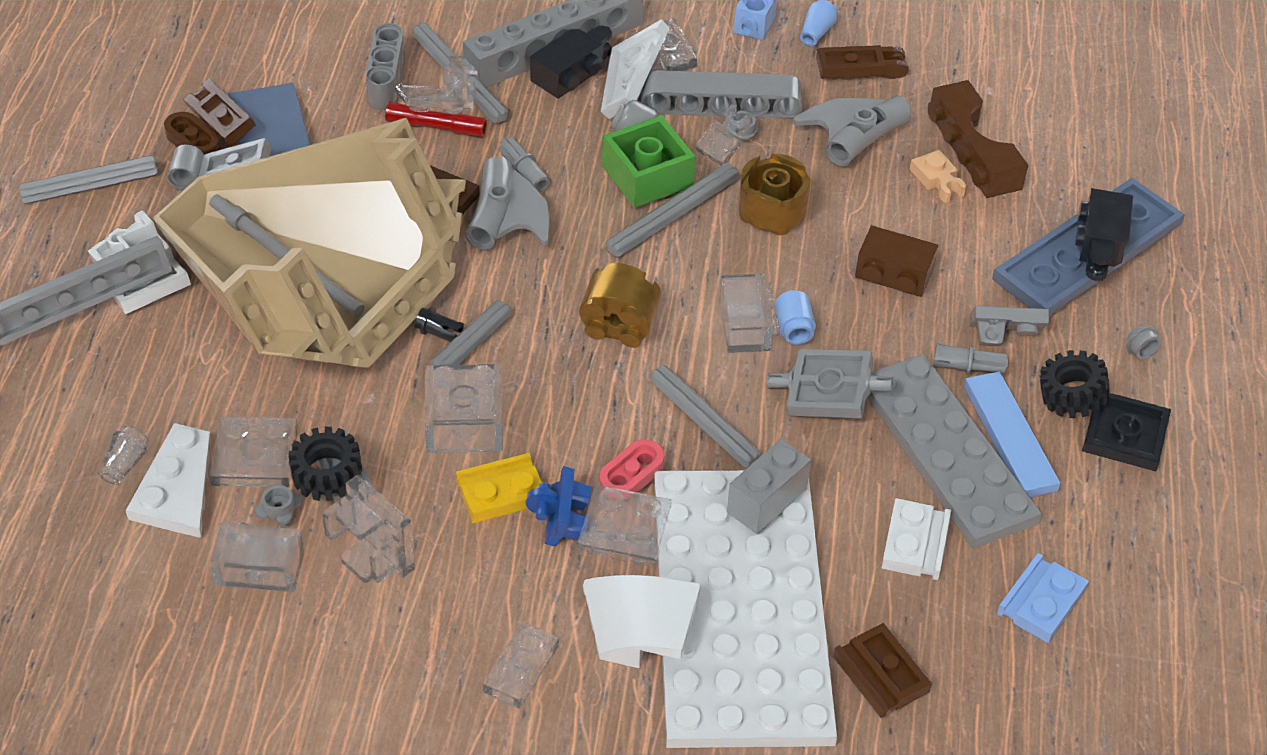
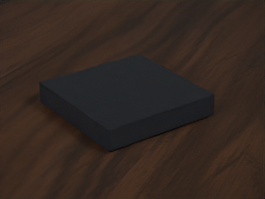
(1128, 431)

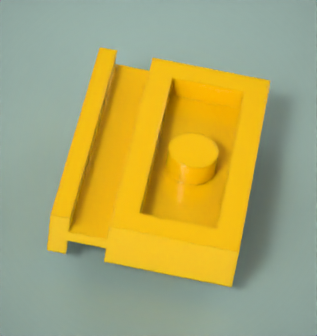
(497, 487)

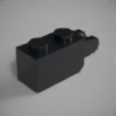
(570, 60)
(1103, 231)

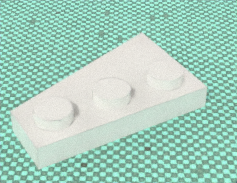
(630, 66)
(175, 483)

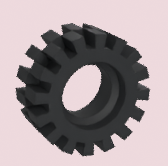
(1076, 398)
(322, 446)

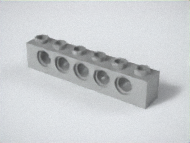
(508, 49)

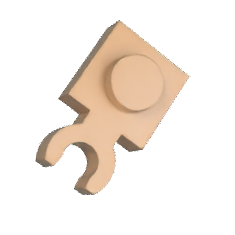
(937, 171)

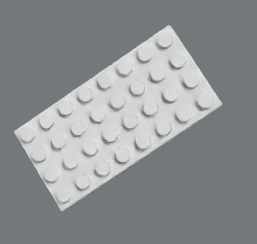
(758, 633)

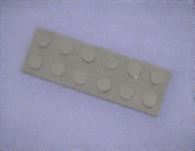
(952, 454)

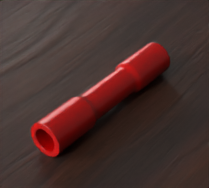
(456, 123)

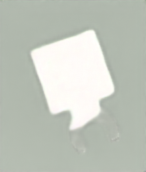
(722, 140)

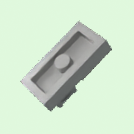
(992, 321)

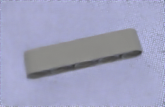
(714, 92)

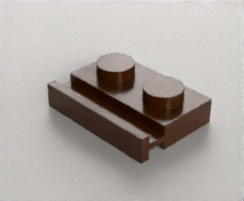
(882, 670)

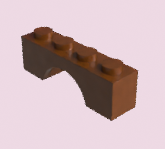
(992, 164)

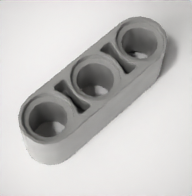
(385, 65)

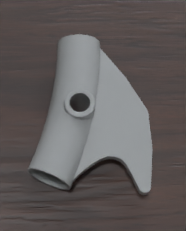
(854, 123)
(505, 205)

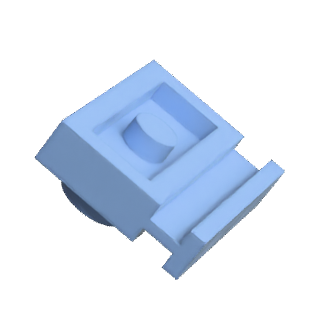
(1043, 598)

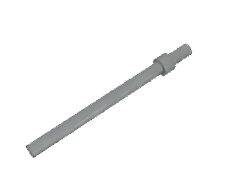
(241, 220)

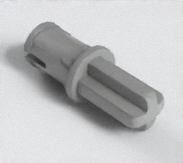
(524, 163)
(969, 359)

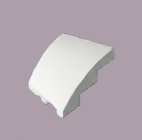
(121, 239)

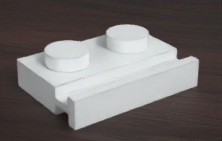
(916, 539)

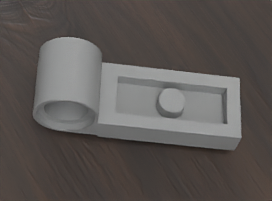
(190, 162)

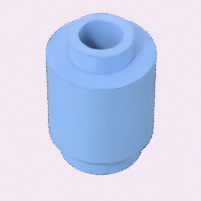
(795, 317)

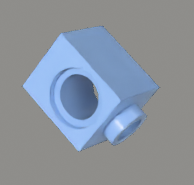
(754, 17)

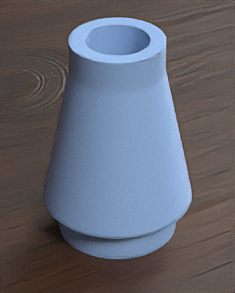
(818, 21)

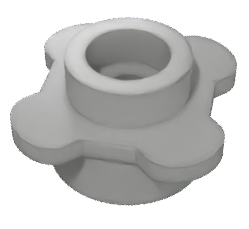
(278, 496)

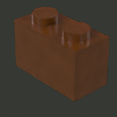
(896, 261)

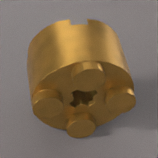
(774, 193)
(619, 304)

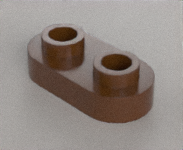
(187, 129)

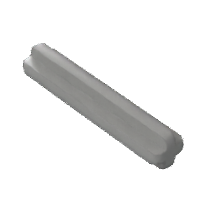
(473, 335)

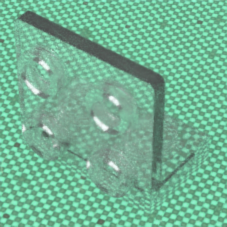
(458, 96)

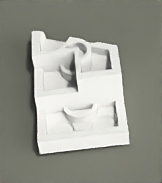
(640, 616)

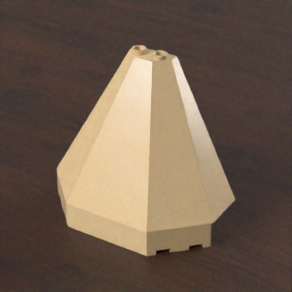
(347, 206)

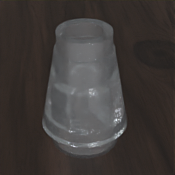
(123, 453)

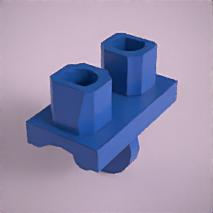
(556, 503)

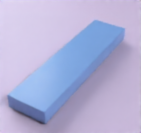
(1011, 433)

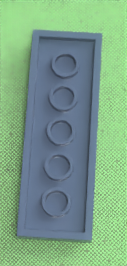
(1050, 269)

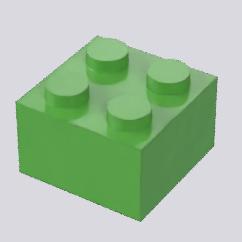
(648, 161)

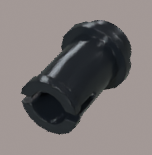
(436, 324)

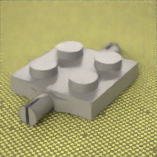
(830, 383)

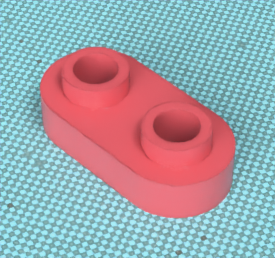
(625, 469)

